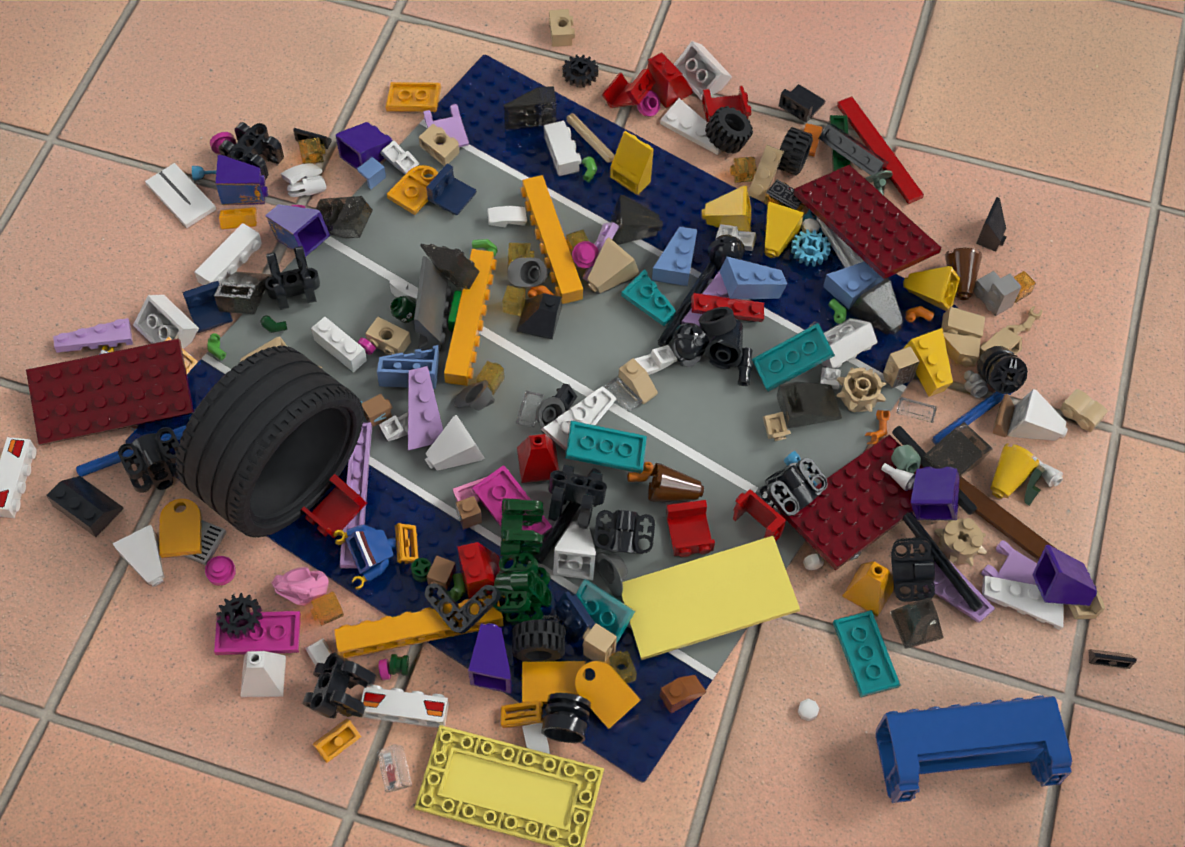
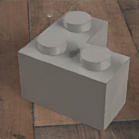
(997, 292)

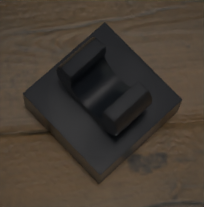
(566, 395)

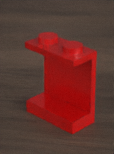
(622, 93)
(738, 102)
(336, 509)
(761, 512)
(689, 528)

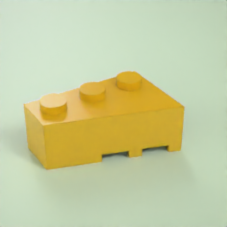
(934, 364)

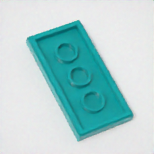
(793, 357)
(606, 447)
(866, 654)

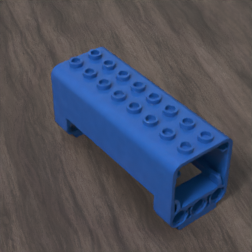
(971, 739)

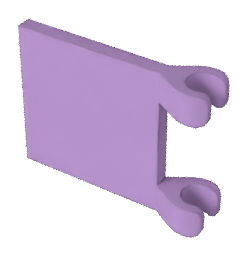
(452, 126)
(1015, 568)

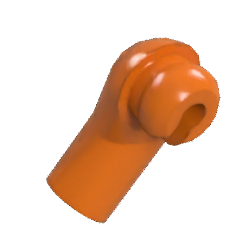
(534, 291)
(919, 311)
(641, 477)

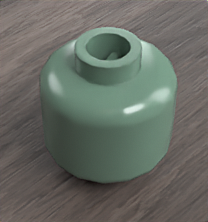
(906, 458)

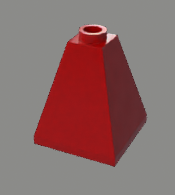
(537, 458)

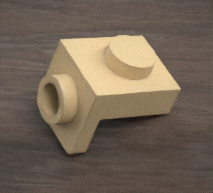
(776, 426)
(1088, 612)

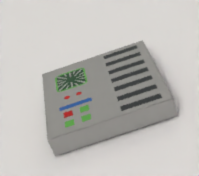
(211, 538)

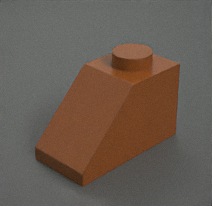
(681, 692)

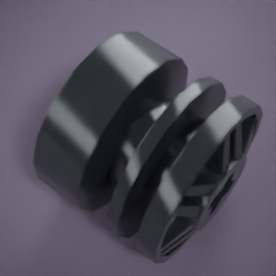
(1002, 369)
(566, 718)

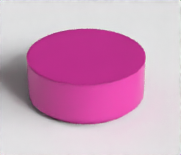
(367, 345)
(383, 666)

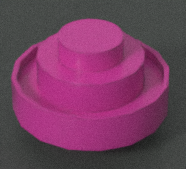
(649, 105)
(217, 140)
(585, 254)
(220, 570)

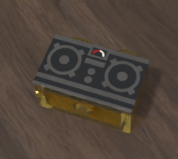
(782, 194)

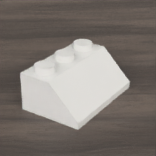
(702, 70)
(162, 319)
(849, 340)

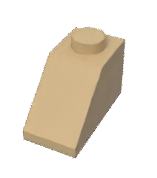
(962, 348)
(637, 380)

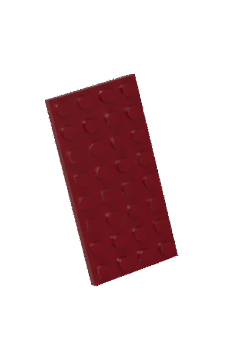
(867, 221)
(109, 391)
(854, 507)

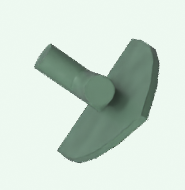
(879, 179)

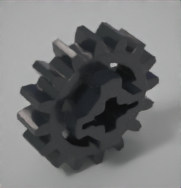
(580, 70)
(243, 623)

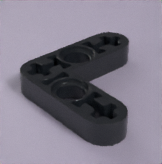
(463, 612)

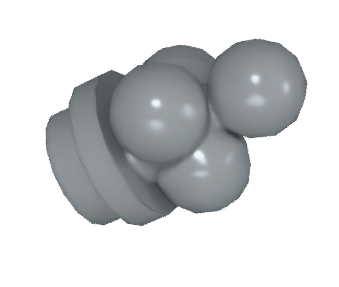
(975, 384)

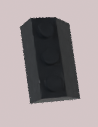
(84, 504)

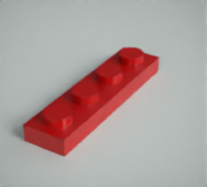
(741, 308)

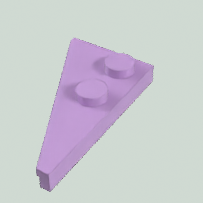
(607, 230)

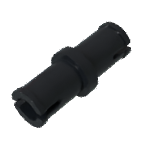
(745, 367)

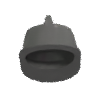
(527, 272)
(475, 396)
(549, 411)
(612, 570)

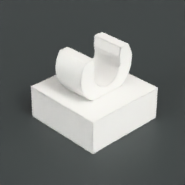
(829, 377)

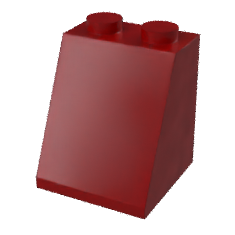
(669, 80)
(477, 567)

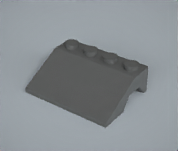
(431, 306)

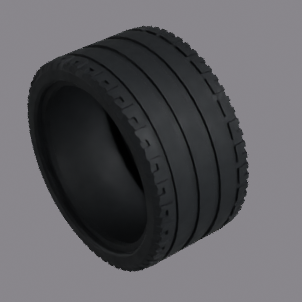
(269, 440)

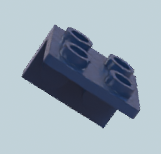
(449, 192)
(204, 307)
(574, 615)

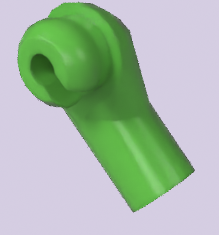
(591, 168)
(486, 244)
(840, 311)
(214, 346)
(459, 587)

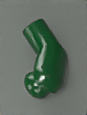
(271, 326)

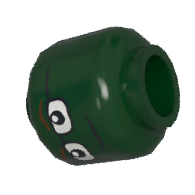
(403, 309)

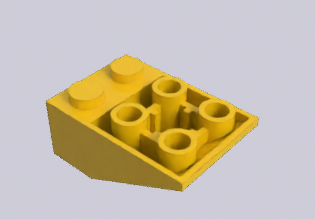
(632, 163)

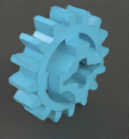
(810, 247)

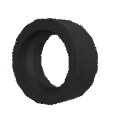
(717, 321)

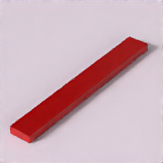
(875, 142)

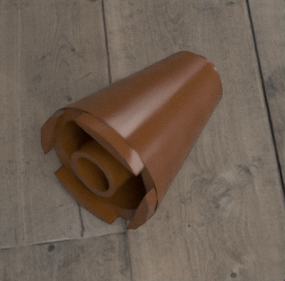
(966, 265)
(673, 485)

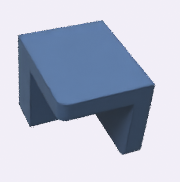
(373, 172)

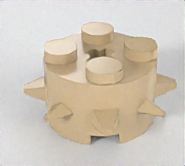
(861, 390)
(961, 541)

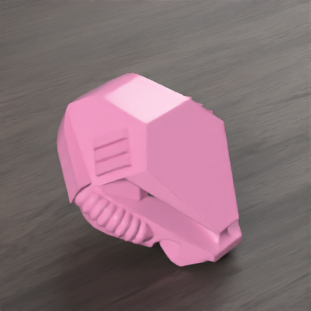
(301, 585)

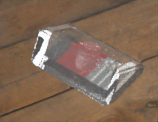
(394, 768)

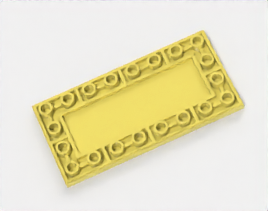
(709, 597)
(509, 789)

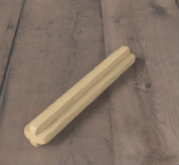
(582, 129)

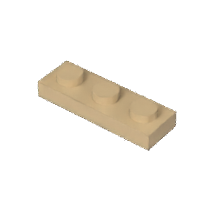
(765, 172)

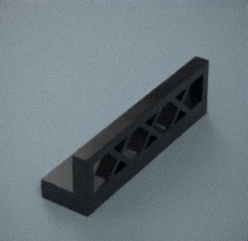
(852, 149)

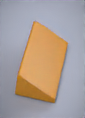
(235, 217)
(336, 740)

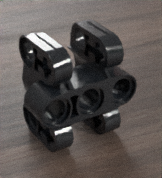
(250, 144)
(293, 281)
(152, 460)
(793, 486)
(576, 488)
(624, 531)
(913, 569)
(333, 680)

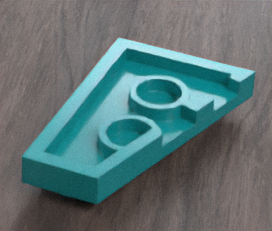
(645, 295)
(605, 608)

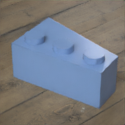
(677, 258)
(751, 280)
(851, 283)
(395, 368)

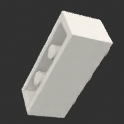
(562, 148)
(339, 344)

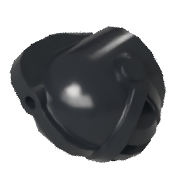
(724, 247)
(689, 347)

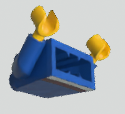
(369, 550)

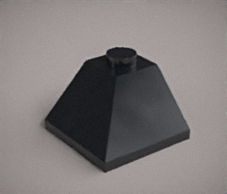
(994, 228)
(540, 315)

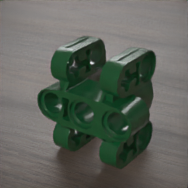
(514, 516)
(522, 588)

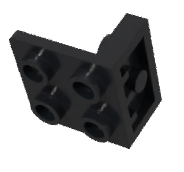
(801, 102)

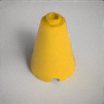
(1012, 470)

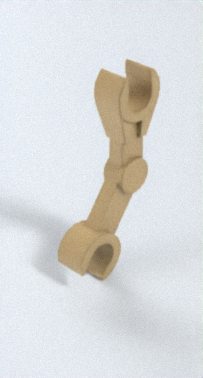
(1017, 329)

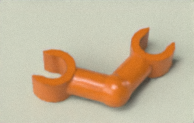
(883, 417)

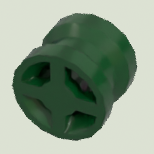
(420, 565)
(399, 665)

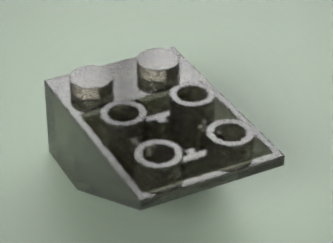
(531, 109)
(345, 215)
(452, 264)
(241, 292)
(807, 403)
(959, 450)

